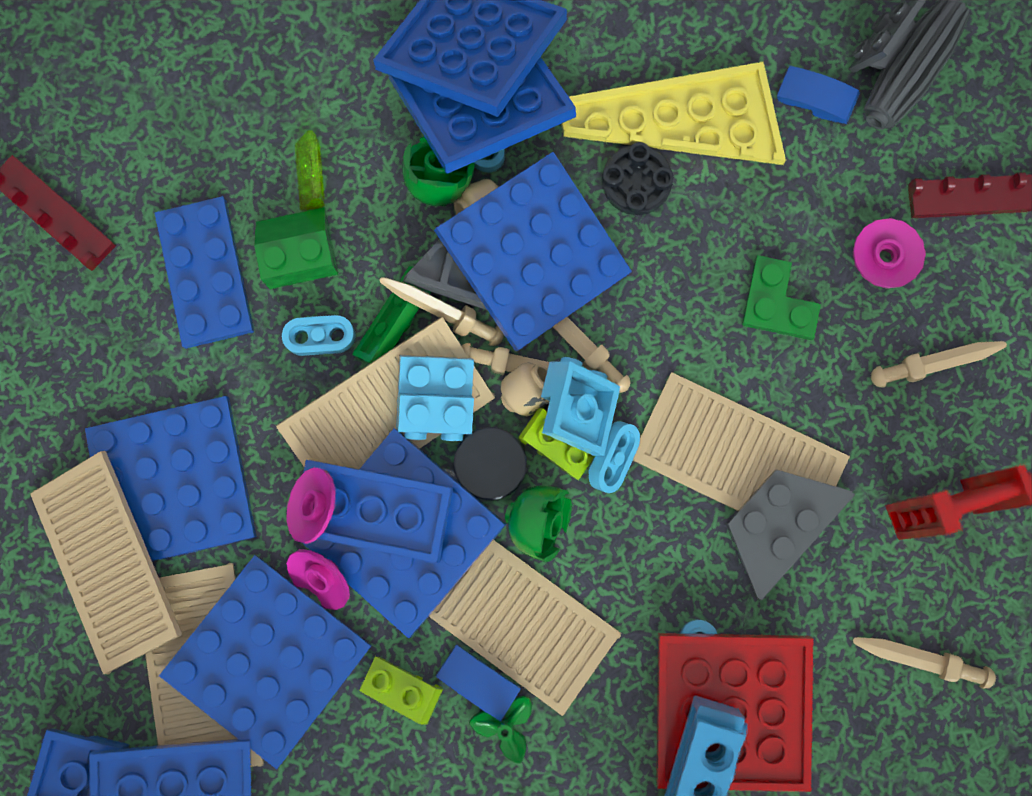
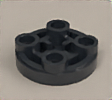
(637, 179)
(490, 463)

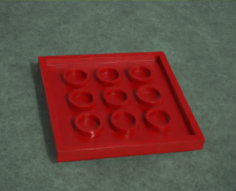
(761, 677)

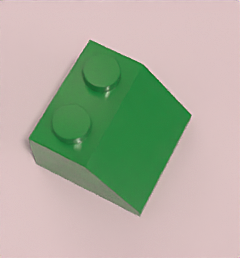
(294, 248)

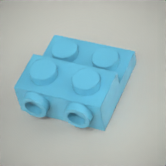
(435, 397)
(579, 405)

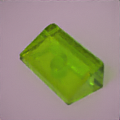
(309, 172)

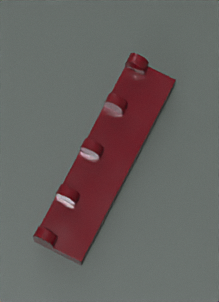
(970, 195)
(53, 214)

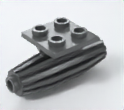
(908, 56)

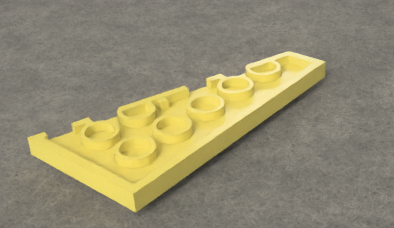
(699, 113)

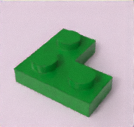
(769, 307)

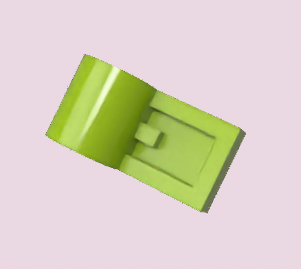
(565, 456)
(401, 690)

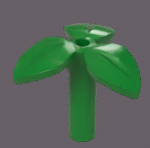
(512, 742)

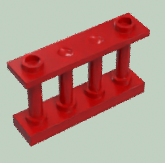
(940, 513)

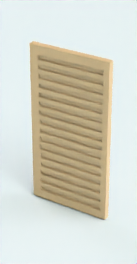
(362, 410)
(725, 446)
(105, 563)
(526, 626)
(175, 716)

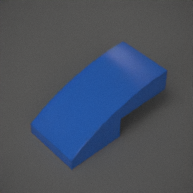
(821, 94)
(478, 682)

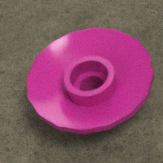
(900, 241)
(310, 505)
(319, 576)

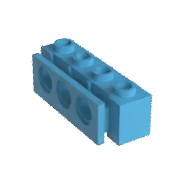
(707, 724)

